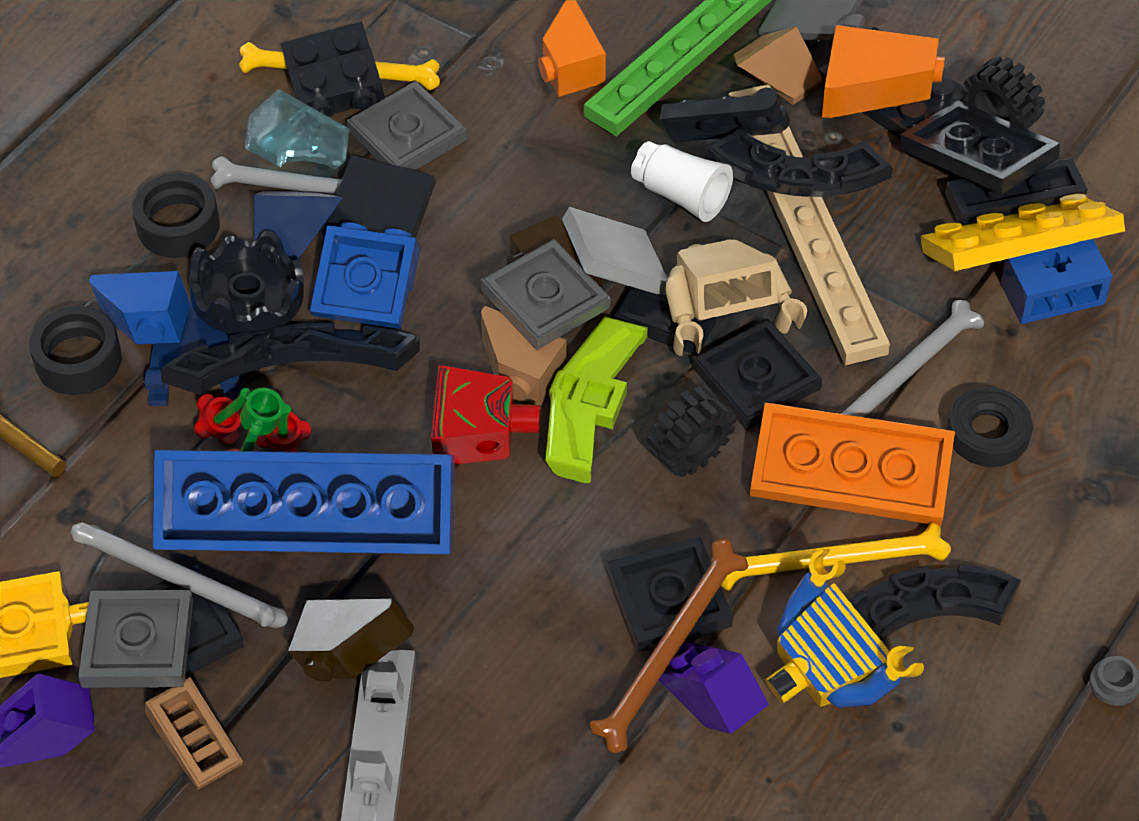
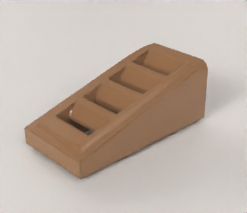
(173, 700)

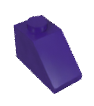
(44, 720)

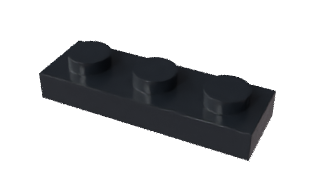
(1044, 187)

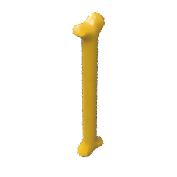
(424, 74)
(925, 543)

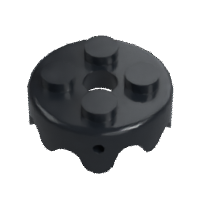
(242, 265)

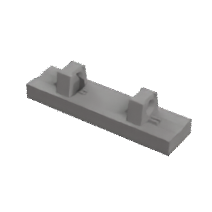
(379, 739)

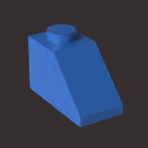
(144, 305)

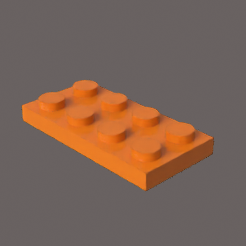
(852, 464)

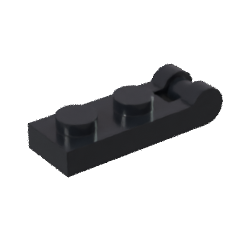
(719, 117)

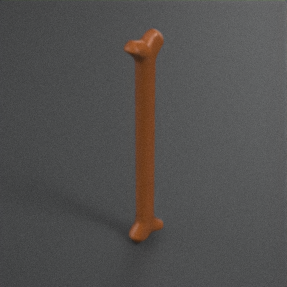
(614, 727)

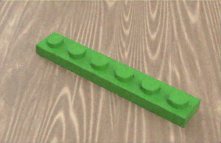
(668, 62)

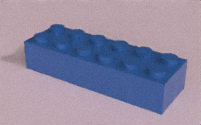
(304, 502)

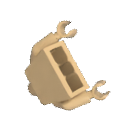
(723, 281)

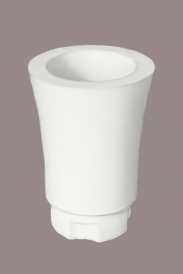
(683, 178)

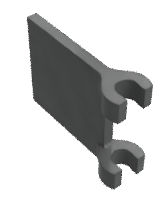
(816, 17)

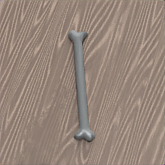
(229, 173)
(960, 319)
(179, 575)

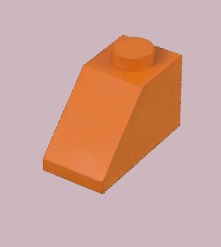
(572, 52)

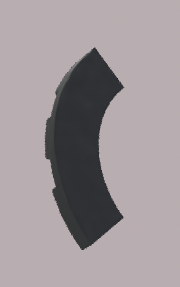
(818, 176)
(936, 592)

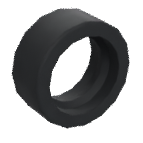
(172, 190)
(71, 323)

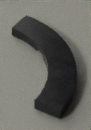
(255, 349)

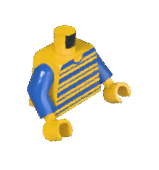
(832, 647)

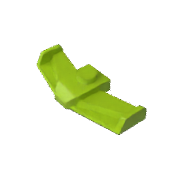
(589, 396)

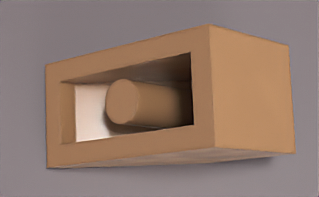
(517, 359)

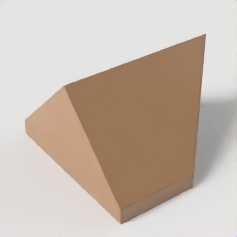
(782, 63)

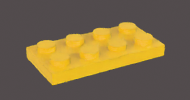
(1026, 232)

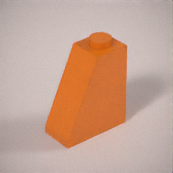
(879, 70)

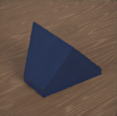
(293, 217)

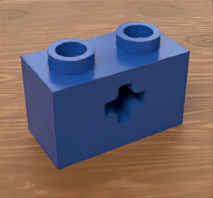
(1056, 281)

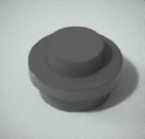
(1115, 681)

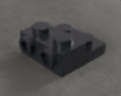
(334, 70)

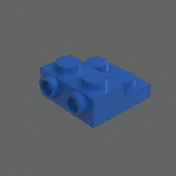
(365, 275)

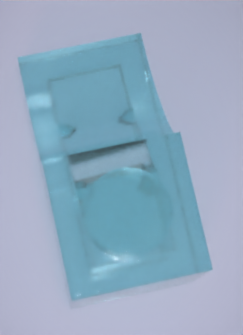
(292, 131)

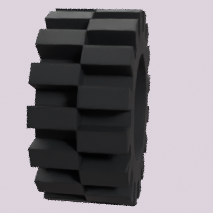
(1005, 92)
(691, 431)

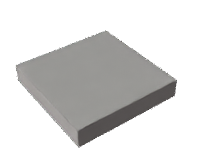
(615, 251)

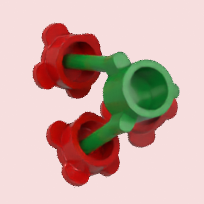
(262, 416)

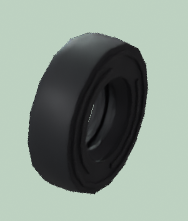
(995, 403)

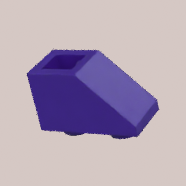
(714, 686)

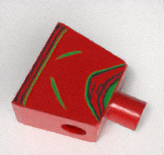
(478, 416)

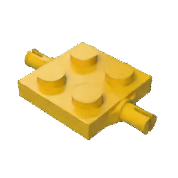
(36, 624)

